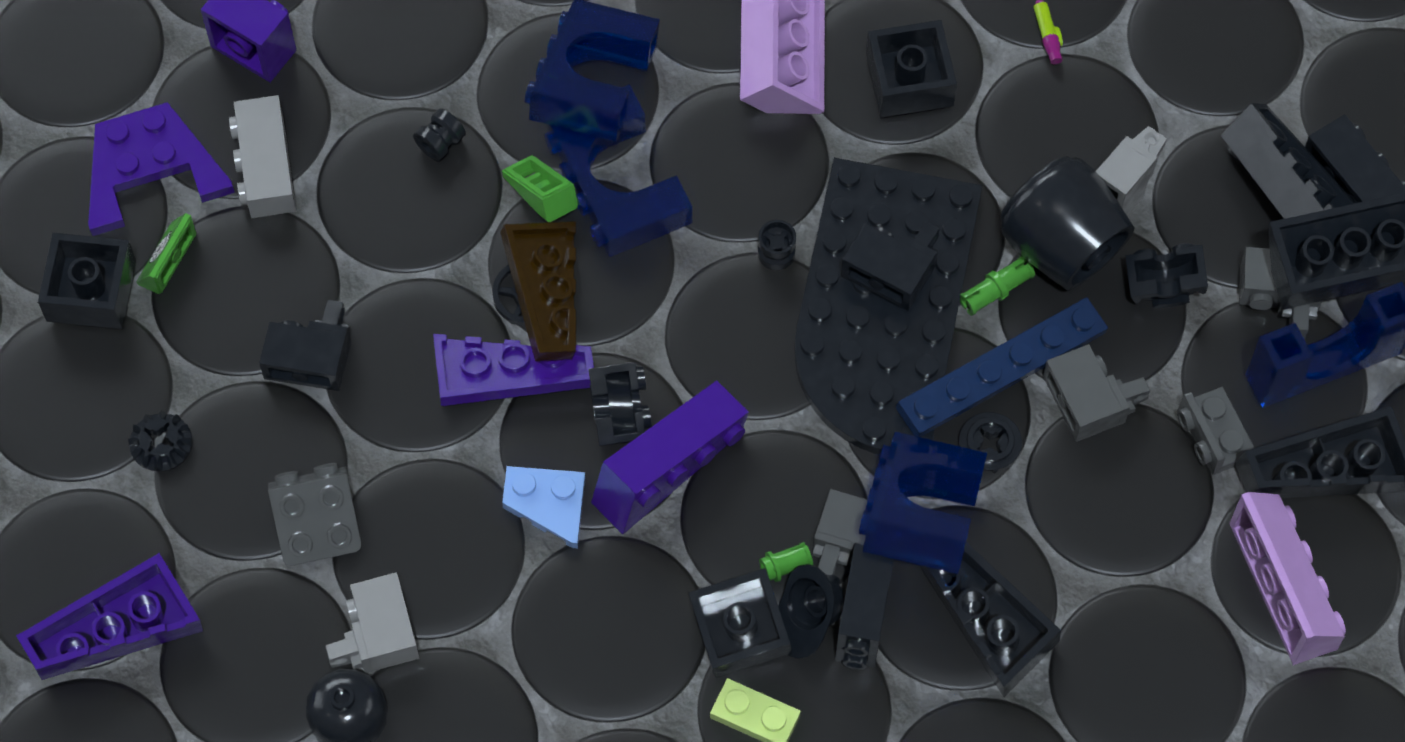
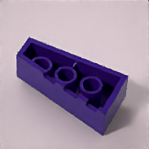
(667, 455)
(112, 621)

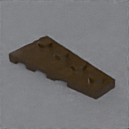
(543, 276)

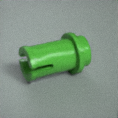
(785, 561)

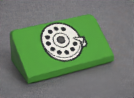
(168, 254)

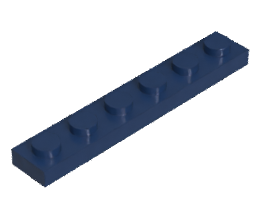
(1000, 368)

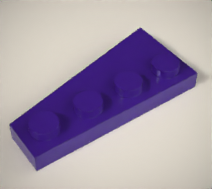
(492, 371)

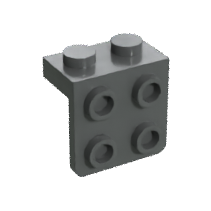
(314, 514)

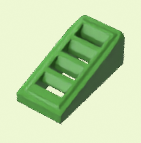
(545, 190)

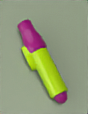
(1050, 34)

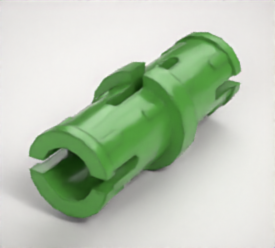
(997, 285)

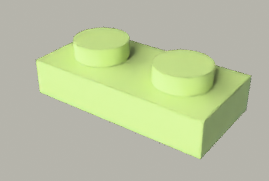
(754, 713)

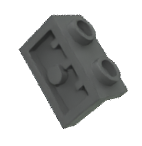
(1214, 428)

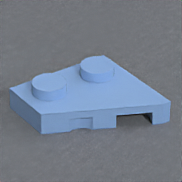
(547, 499)

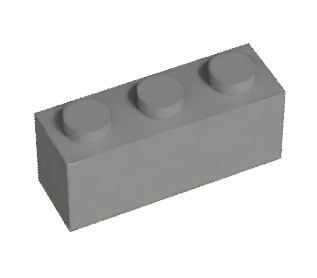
(262, 157)

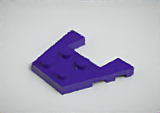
(143, 150)

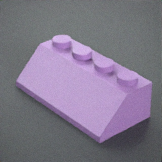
(783, 55)
(1286, 576)

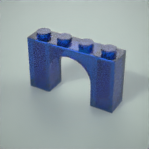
(586, 34)
(619, 217)
(1288, 366)
(907, 530)

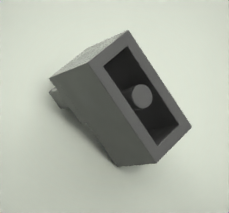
(1259, 290)
(1088, 396)
(838, 530)

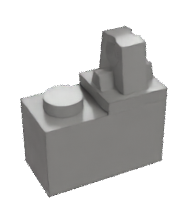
(1131, 167)
(380, 627)

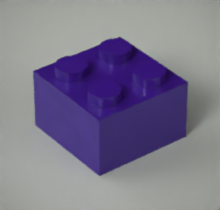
(251, 33)

